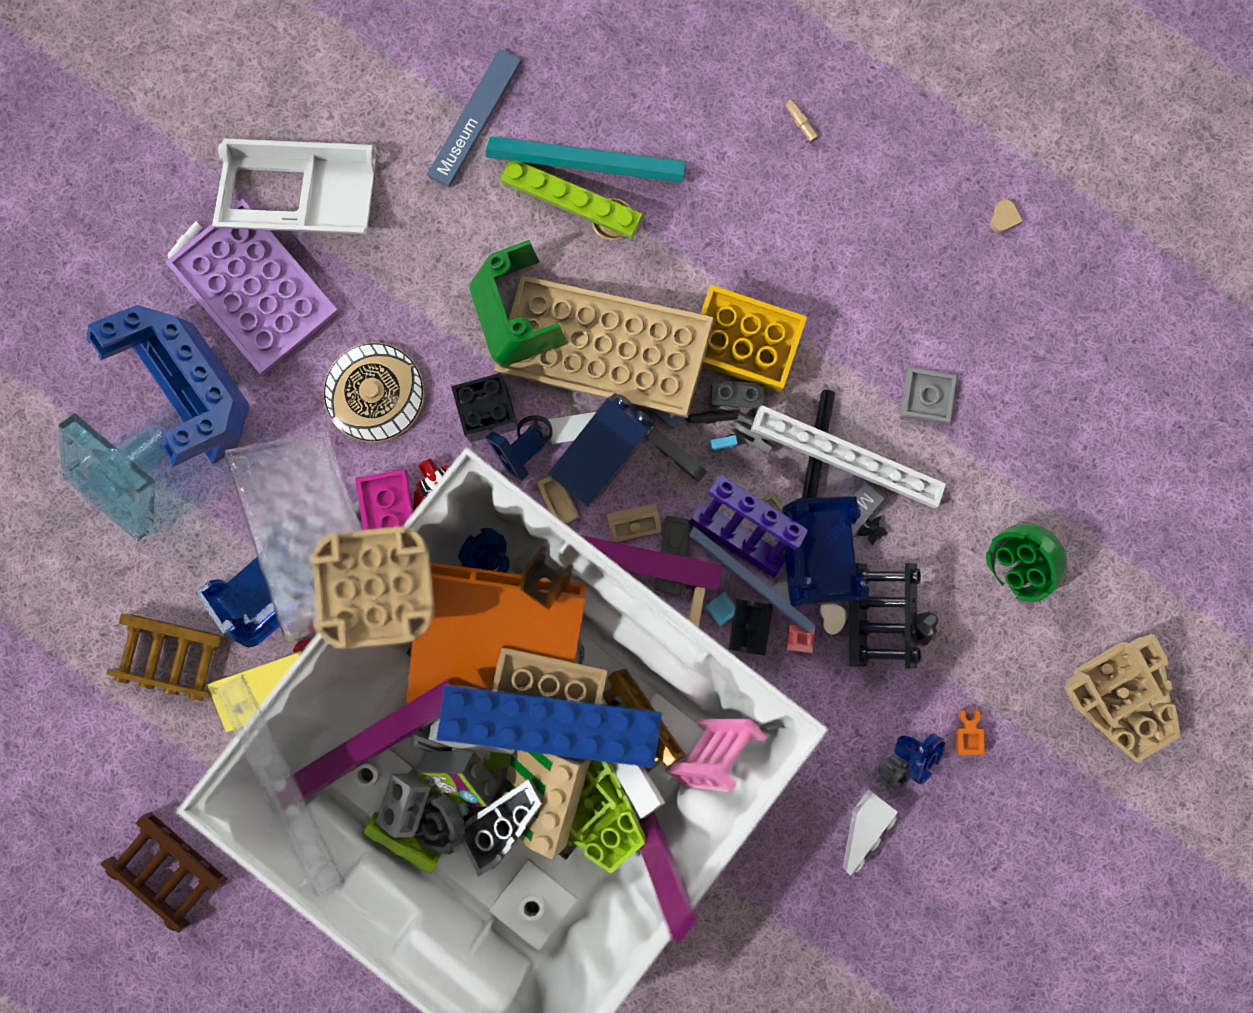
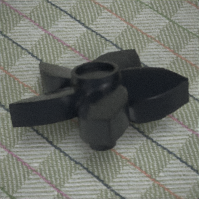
(872, 530)

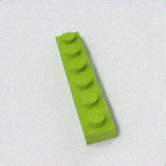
(572, 198)

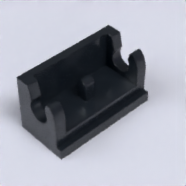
(750, 627)

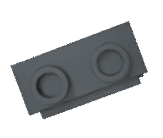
(736, 394)

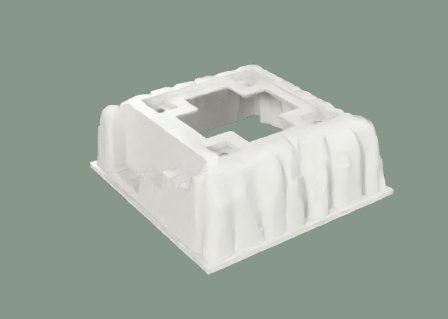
(465, 937)

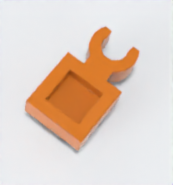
(969, 738)

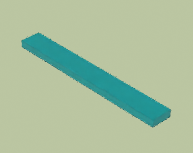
(585, 159)

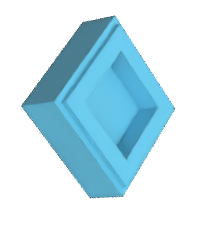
(723, 443)
(721, 609)

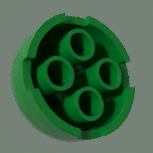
(1039, 559)

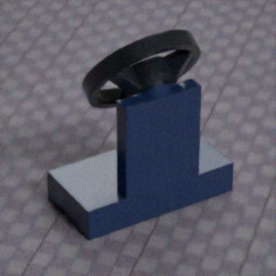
(522, 449)

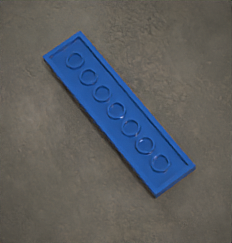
(548, 726)

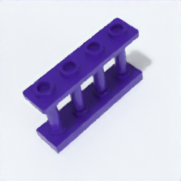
(740, 540)

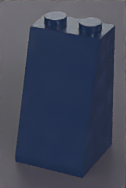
(602, 449)

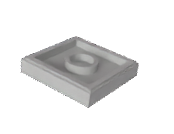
(928, 395)

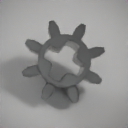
(894, 772)

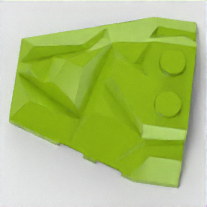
(605, 820)

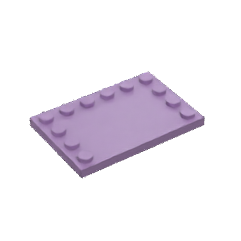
(253, 291)

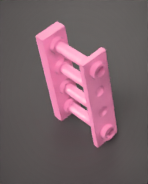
(715, 754)

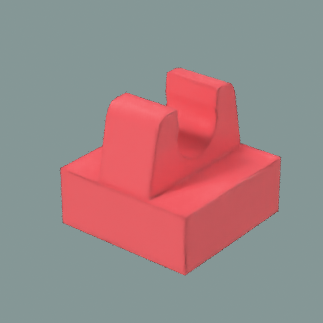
(799, 639)

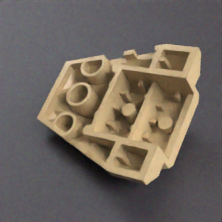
(1128, 697)

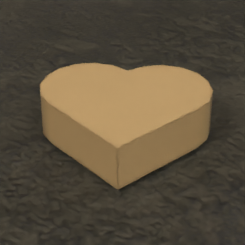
(1005, 216)
(833, 618)

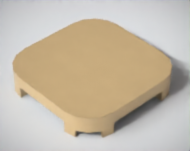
(372, 587)

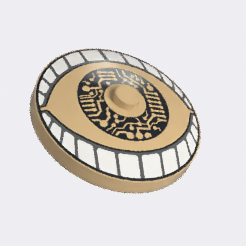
(374, 392)

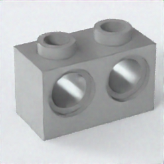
(403, 805)

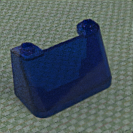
(824, 563)
(241, 606)

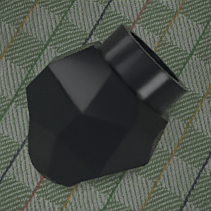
(926, 628)

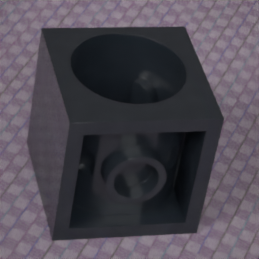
(484, 407)

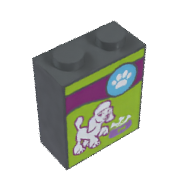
(458, 776)

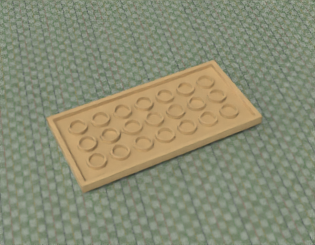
(613, 346)

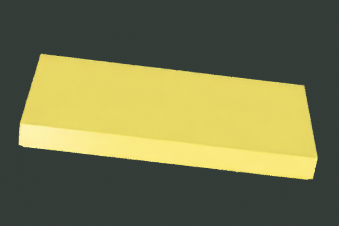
(260, 681)

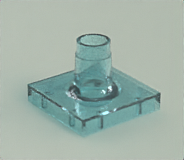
(113, 475)

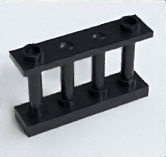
(861, 627)

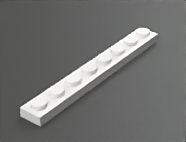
(848, 456)

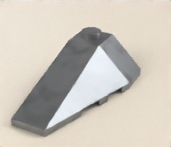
(497, 827)

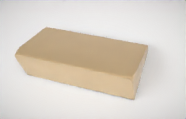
(634, 523)

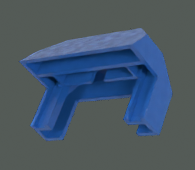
(187, 375)

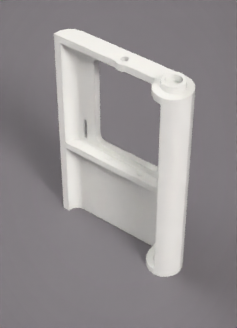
(333, 191)

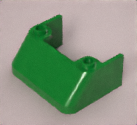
(511, 339)

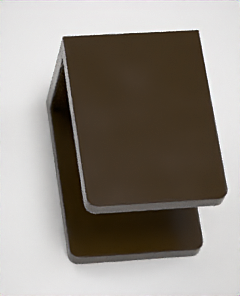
(537, 570)

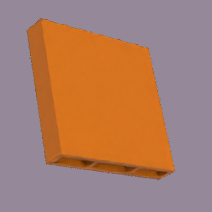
(479, 615)

